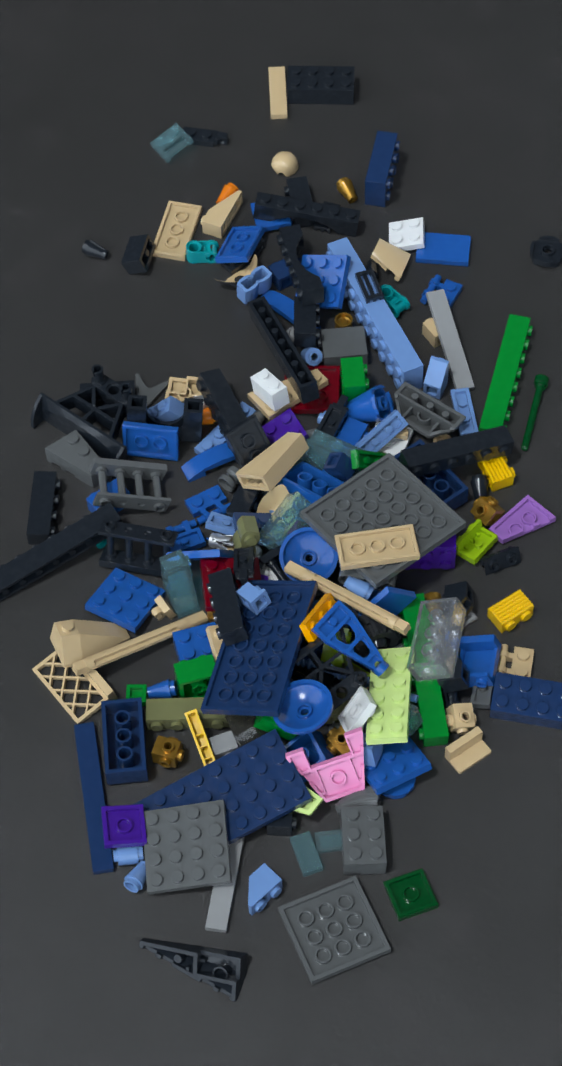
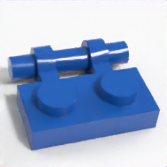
(451, 289)
(206, 501)
(188, 540)

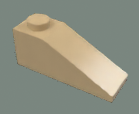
(221, 215)

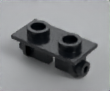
(500, 561)

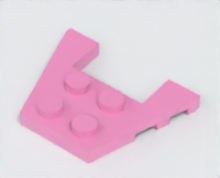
(337, 775)

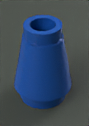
(164, 689)

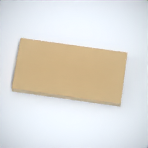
(176, 230)
(377, 547)

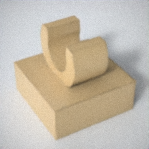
(163, 609)

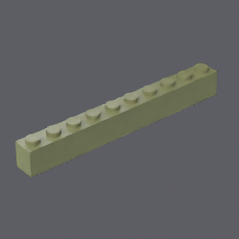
(169, 713)

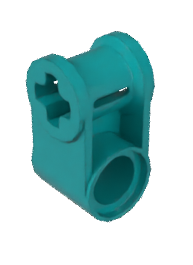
(201, 252)
(394, 300)

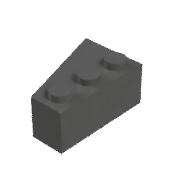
(74, 456)

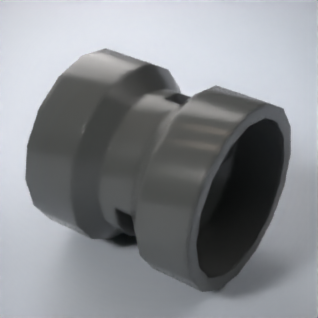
(229, 480)

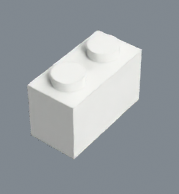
(270, 389)

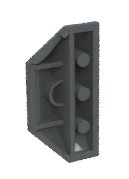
(426, 413)

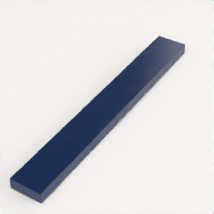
(93, 796)

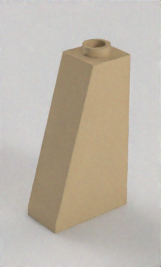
(273, 463)

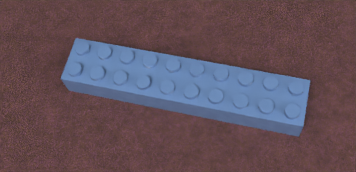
(379, 323)

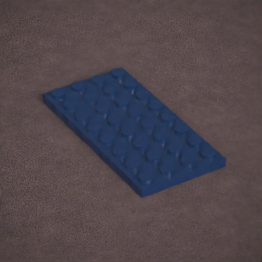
(256, 672)
(251, 780)

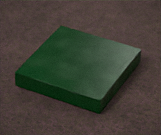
(410, 894)

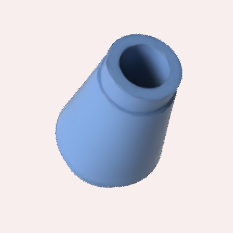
(358, 587)
(136, 878)

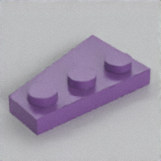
(522, 519)

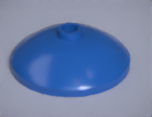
(306, 543)
(301, 698)

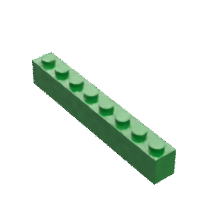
(506, 372)
(430, 701)

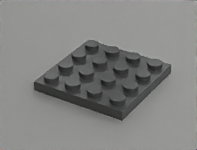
(187, 847)
(334, 930)

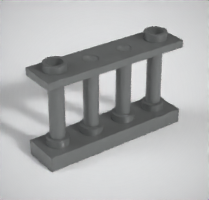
(130, 469)

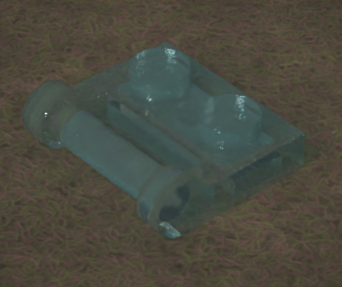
(168, 140)

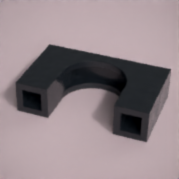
(189, 423)

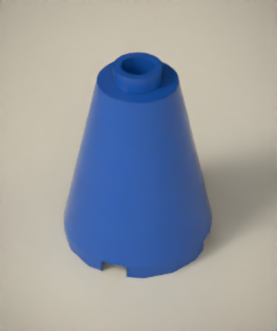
(371, 405)

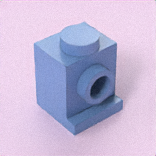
(253, 597)

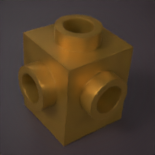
(487, 510)
(334, 745)
(167, 751)

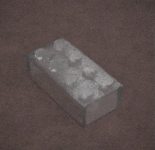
(436, 639)

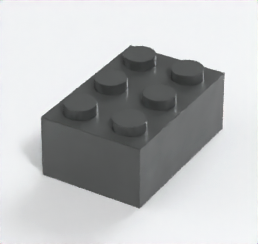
(363, 840)

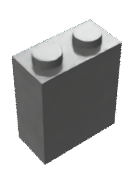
(342, 343)

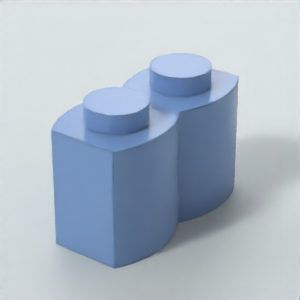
(254, 284)

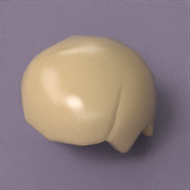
(285, 163)

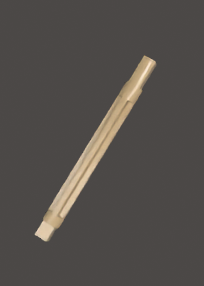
(353, 600)
(138, 643)

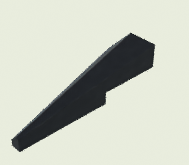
(216, 967)

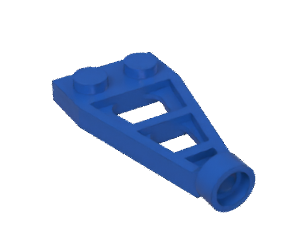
(331, 623)

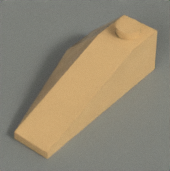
(84, 638)

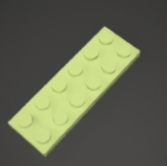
(392, 696)

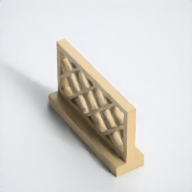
(92, 676)

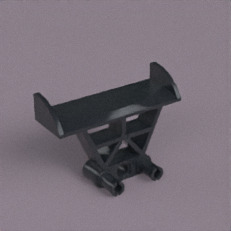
(59, 414)
(353, 679)

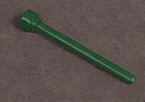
(540, 382)

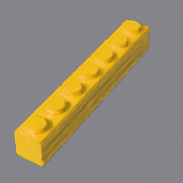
(200, 737)

